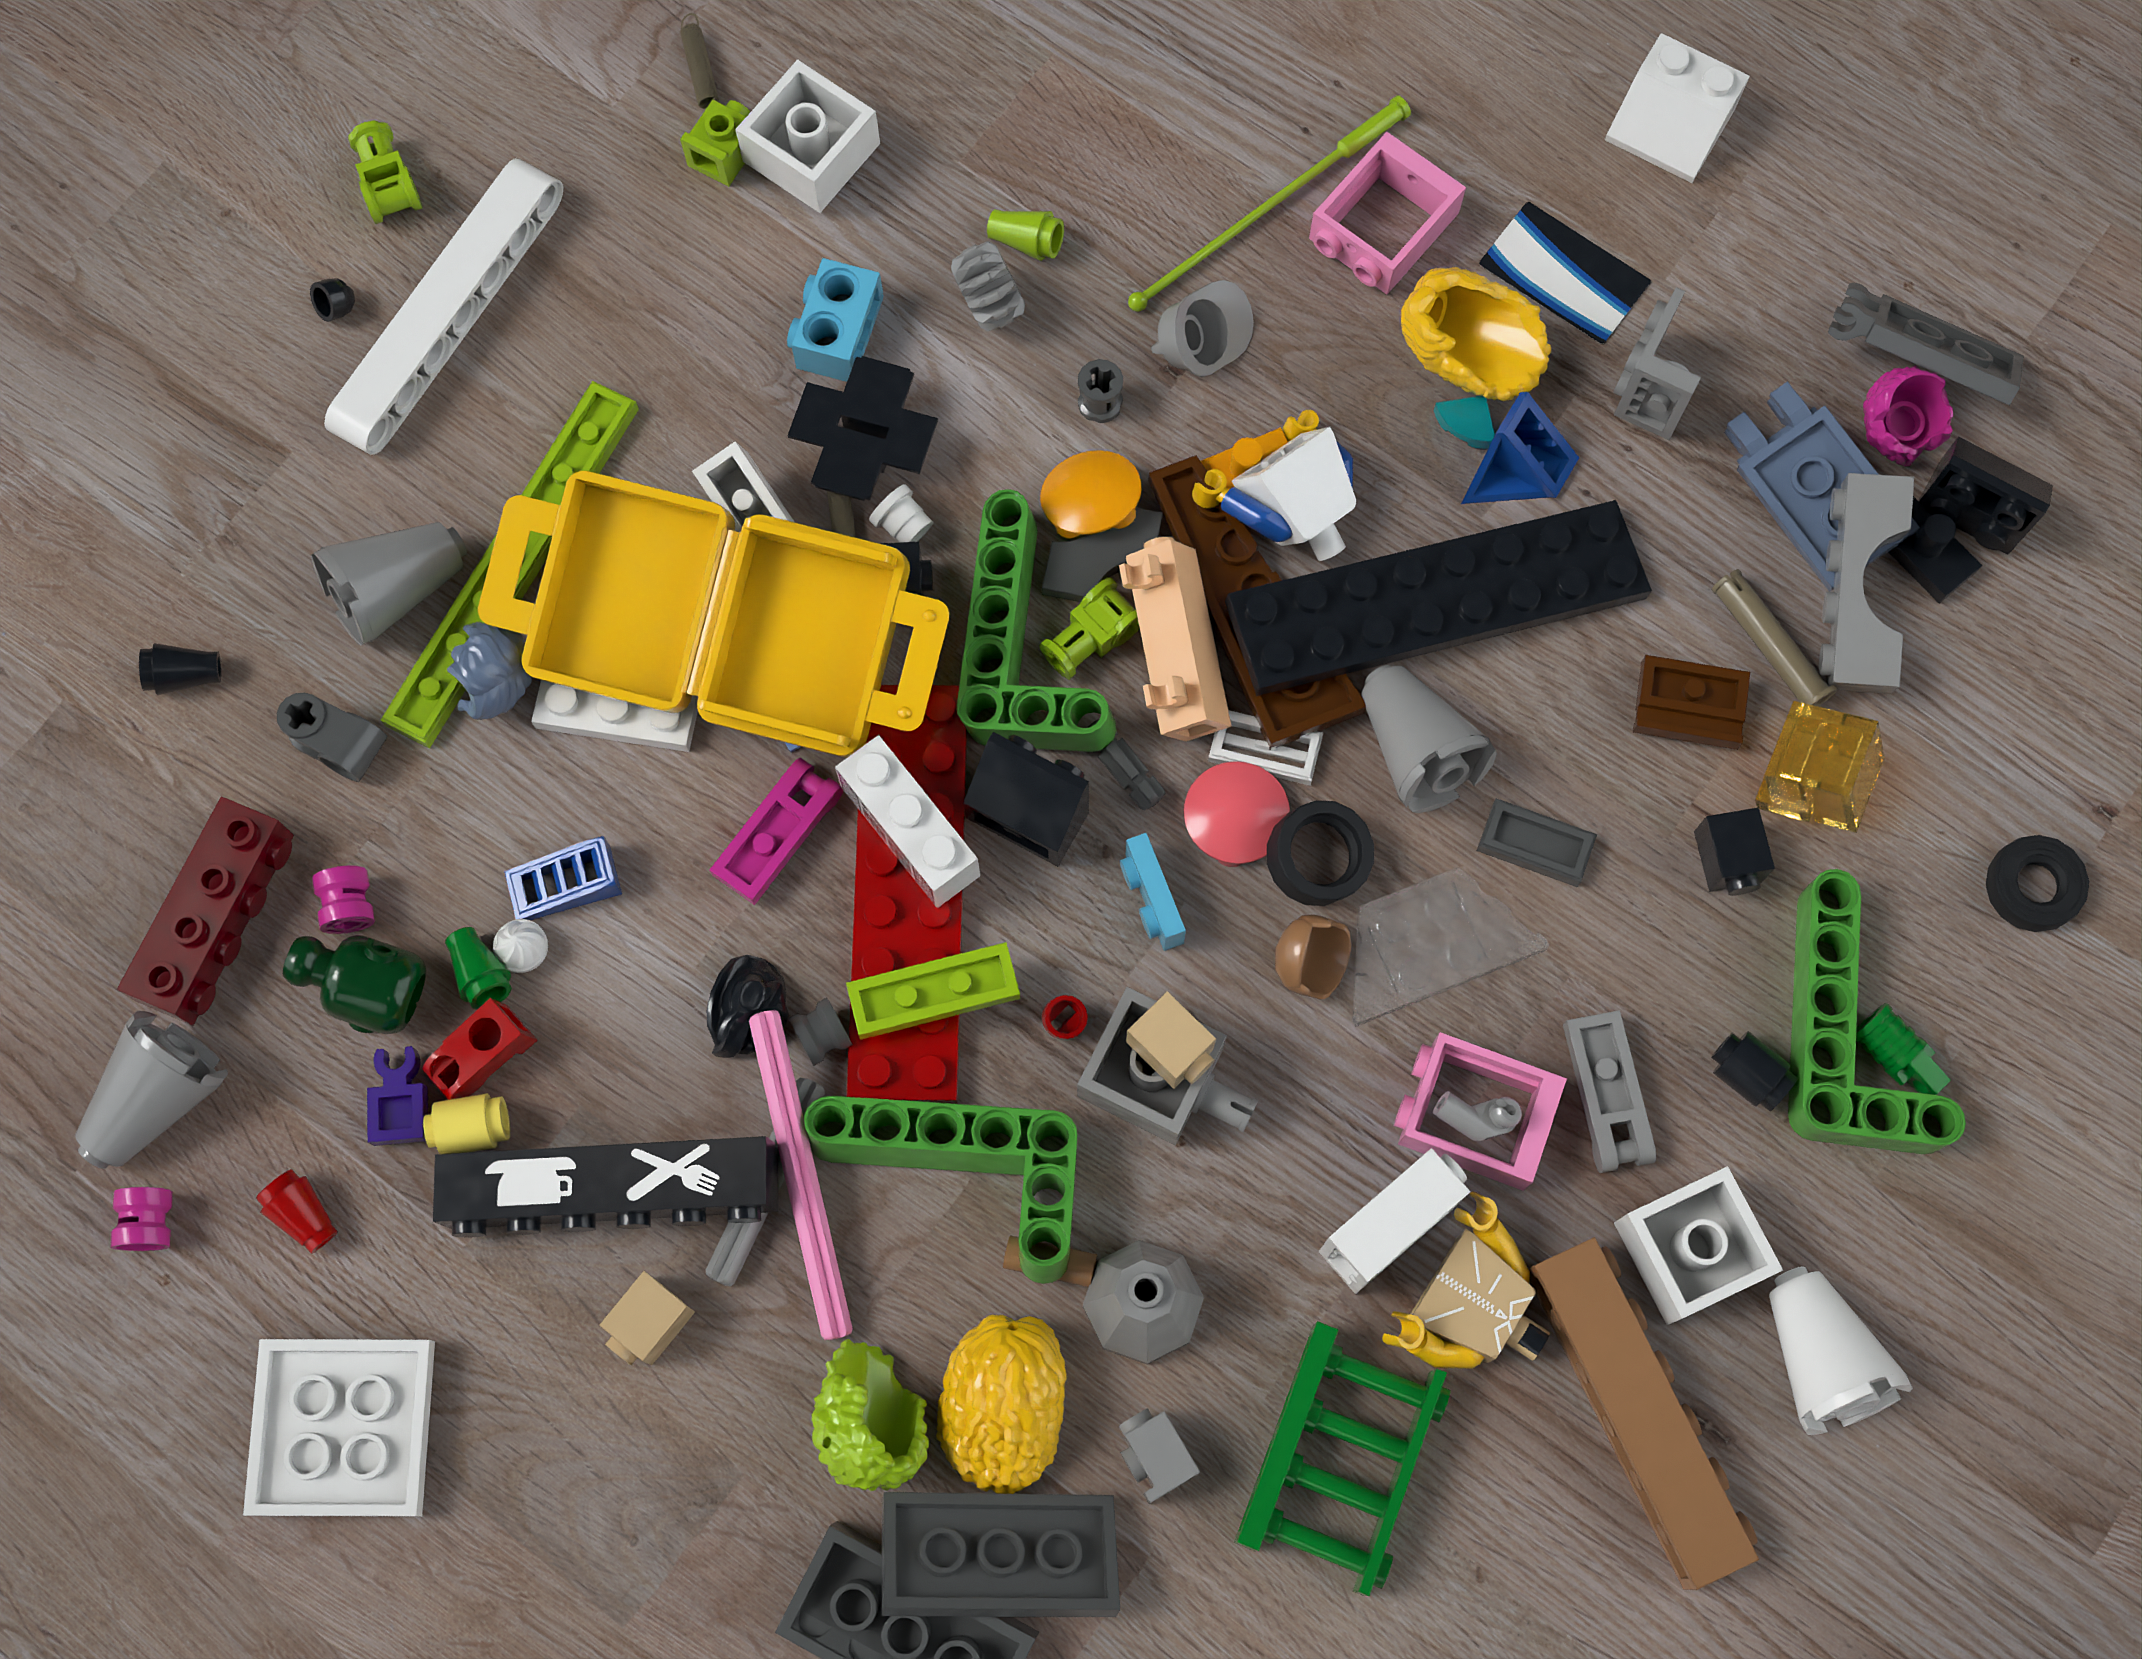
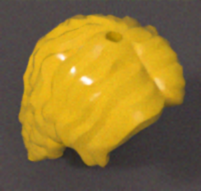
(1475, 333)
(1003, 1403)

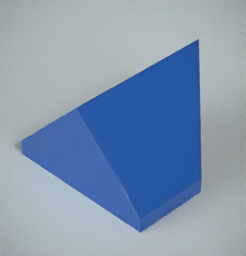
(1523, 459)

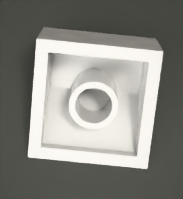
(1677, 107)

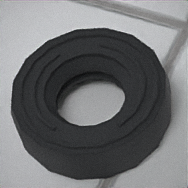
(2054, 856)

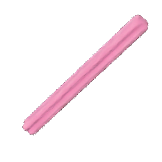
(800, 1175)

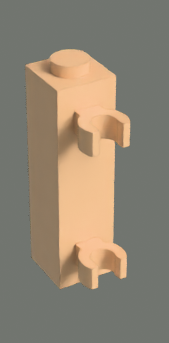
(1176, 639)

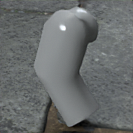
(1479, 1120)

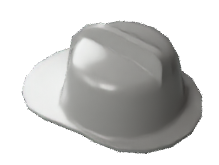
(1206, 329)

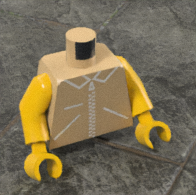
(1473, 1299)

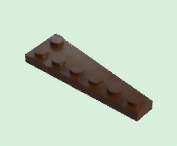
(1230, 564)

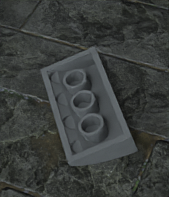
(841, 1617)

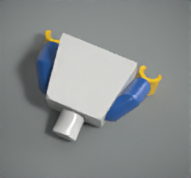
(1293, 491)

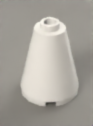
(1831, 1354)

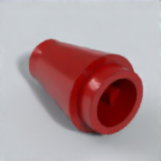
(297, 1210)

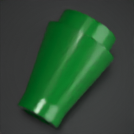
(477, 969)

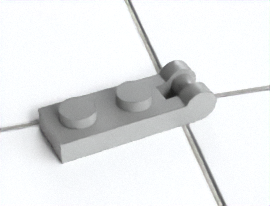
(1609, 1090)

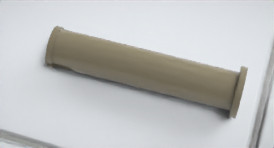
(1772, 640)

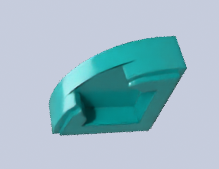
(1467, 420)

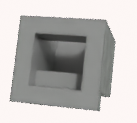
(1156, 1454)

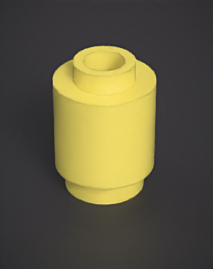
(467, 1124)

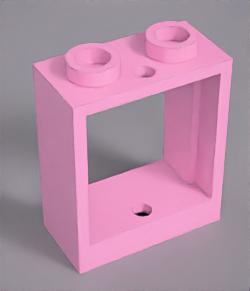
(1410, 176)
(1536, 1125)

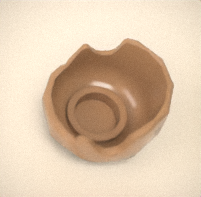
(1313, 955)

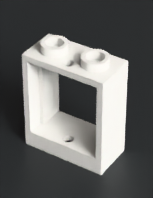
(1395, 1219)

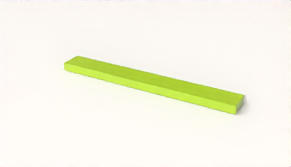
(582, 445)

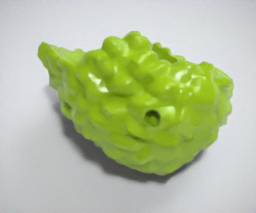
(867, 1422)

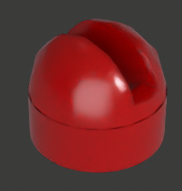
(1071, 1026)

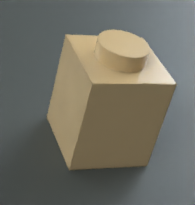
(1172, 1042)
(645, 1321)

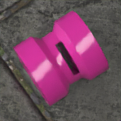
(343, 899)
(141, 1219)

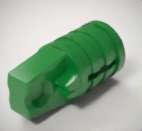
(1900, 1051)

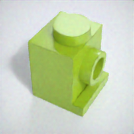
(713, 142)

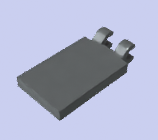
(1929, 342)

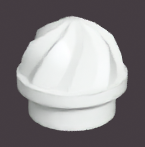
(520, 945)

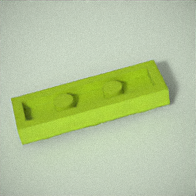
(933, 990)

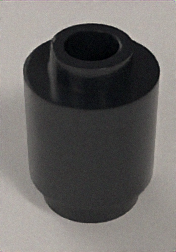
(1753, 1070)

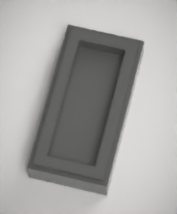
(1536, 842)

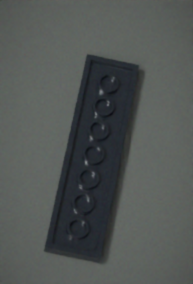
(1436, 597)

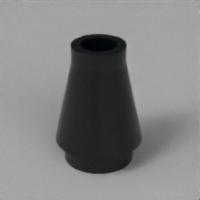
(177, 668)

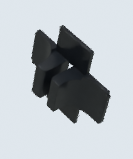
(873, 431)

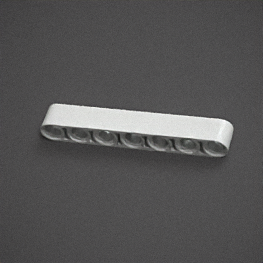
(443, 307)

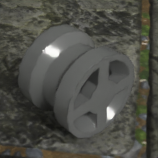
(820, 1031)

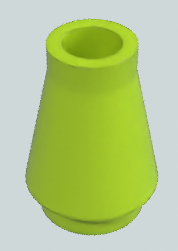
(1029, 232)

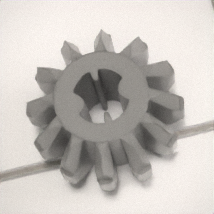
(987, 286)

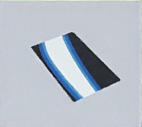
(1565, 272)

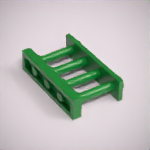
(1287, 1468)

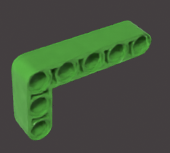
(1006, 641)
(1837, 1035)
(964, 1153)

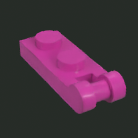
(775, 831)

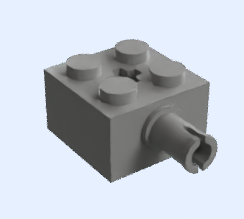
(1117, 1085)

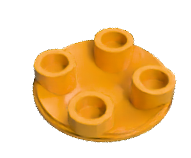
(1091, 493)

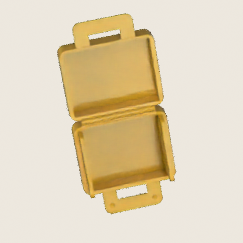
(669, 602)

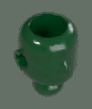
(361, 981)

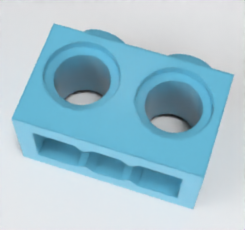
(845, 321)

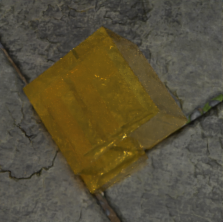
(1823, 767)

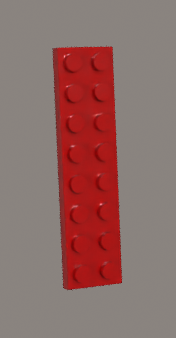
(901, 925)

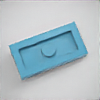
(1160, 913)

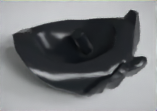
(740, 991)

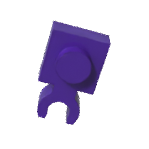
(398, 1106)

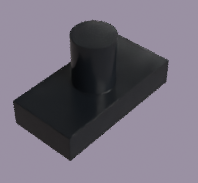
(1935, 554)

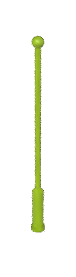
(1349, 145)

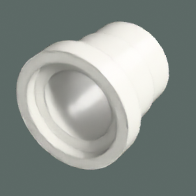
(901, 516)

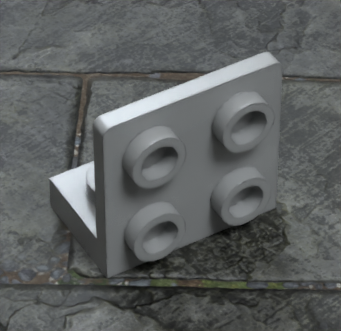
(1655, 389)

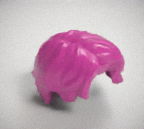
(1907, 414)

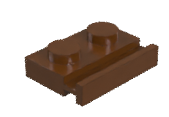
(1691, 702)

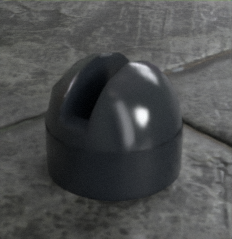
(332, 298)

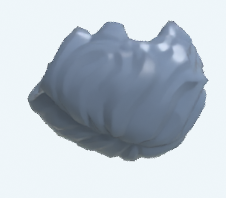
(490, 670)

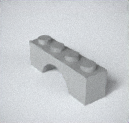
(1862, 649)

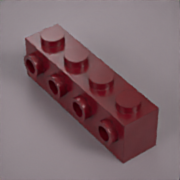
(207, 911)

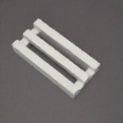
(1277, 769)

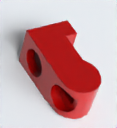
(477, 1049)

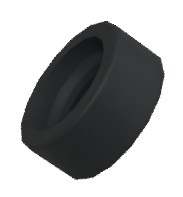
(1357, 840)

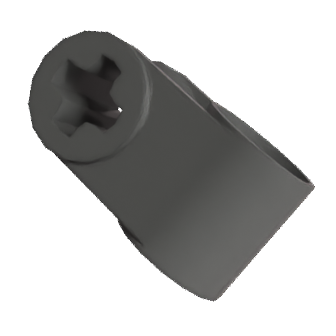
(335, 738)

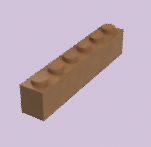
(1642, 1415)

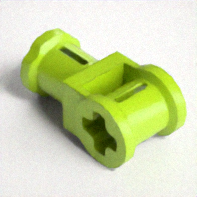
(383, 175)
(1096, 625)

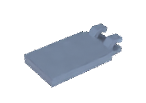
(1798, 471)

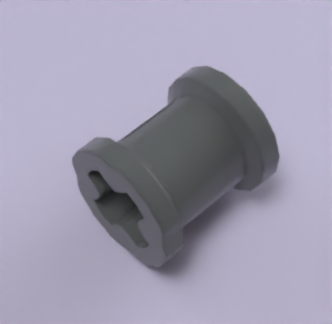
(1102, 390)

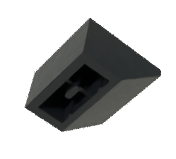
(1986, 496)
(1027, 797)

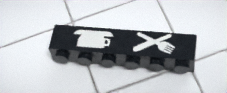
(606, 1184)

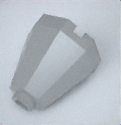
(1138, 1327)

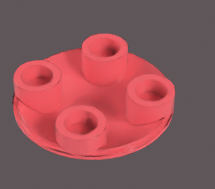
(1234, 812)

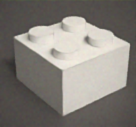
(808, 136)
(1697, 1245)

